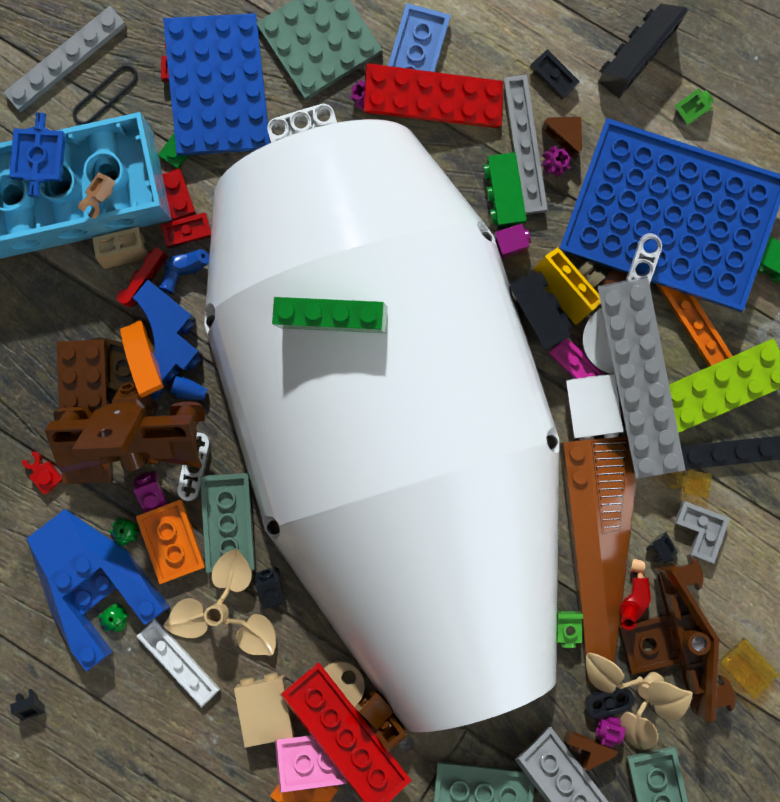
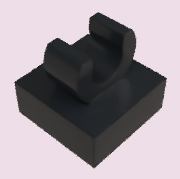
(664, 547)
(28, 707)

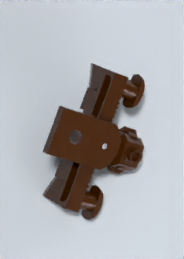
(125, 433)

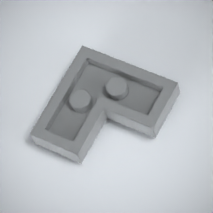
(709, 529)

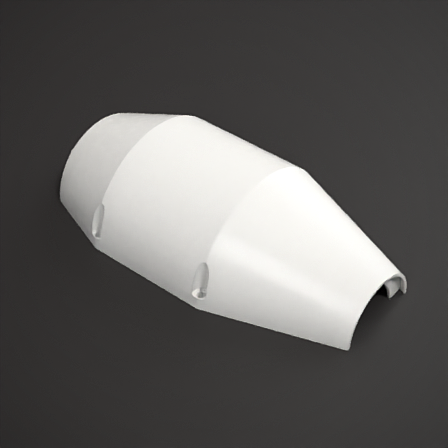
(401, 458)

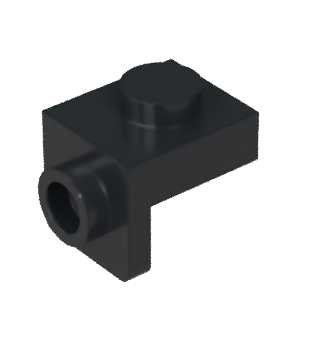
(269, 588)

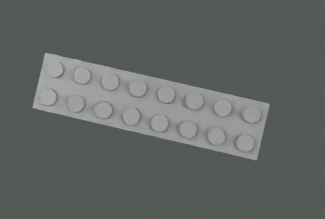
(641, 377)

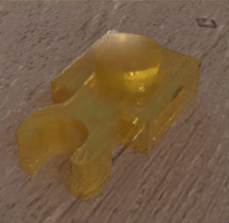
(693, 483)

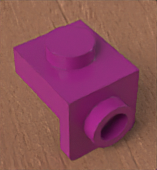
(149, 491)

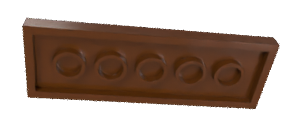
(84, 385)

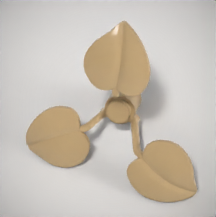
(191, 621)
(667, 699)

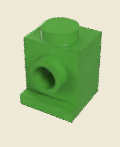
(567, 619)

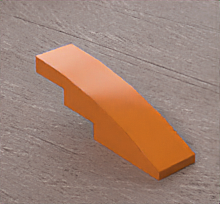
(141, 358)

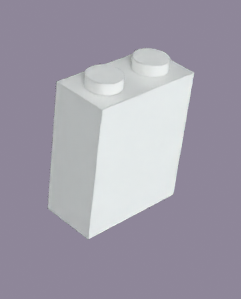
(594, 406)

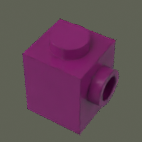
(512, 241)

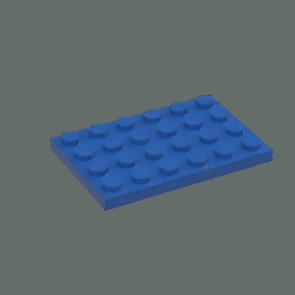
(216, 84)

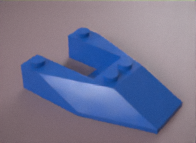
(79, 571)

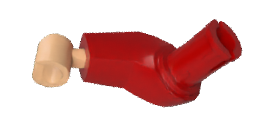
(639, 598)

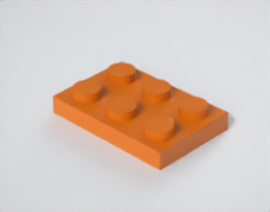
(170, 541)

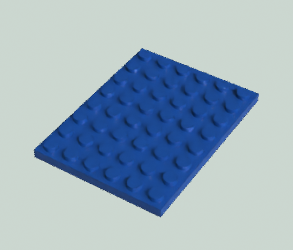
(699, 203)

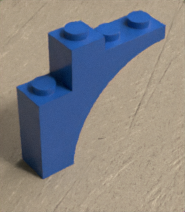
(168, 324)

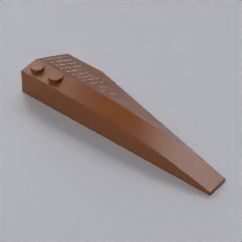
(600, 511)

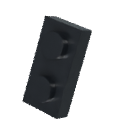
(554, 74)

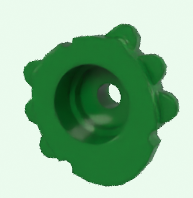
(129, 528)
(119, 618)

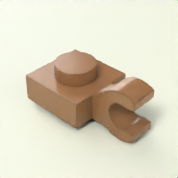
(97, 192)

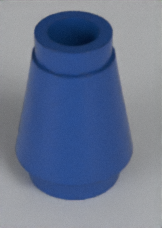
(188, 389)

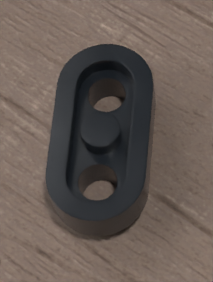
(608, 703)

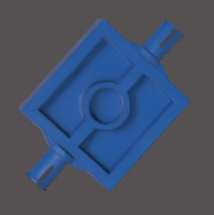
(37, 155)

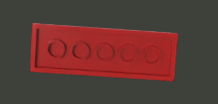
(432, 96)
(345, 736)

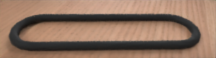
(98, 88)

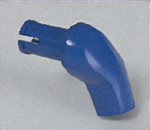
(182, 265)

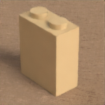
(263, 711)

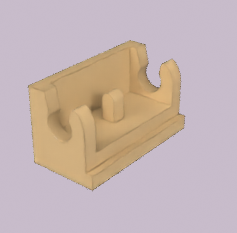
(119, 248)

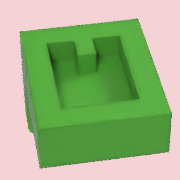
(695, 105)

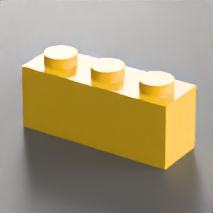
(568, 285)

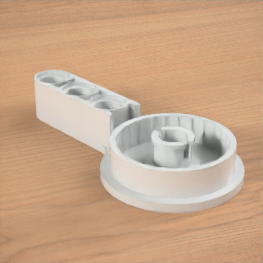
(595, 334)

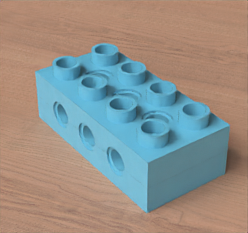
(109, 146)

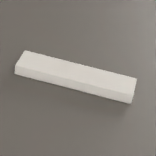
(178, 662)

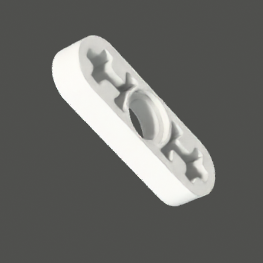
(195, 485)

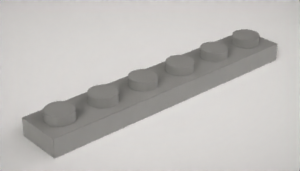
(65, 59)
(525, 143)

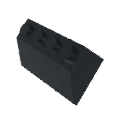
(641, 48)

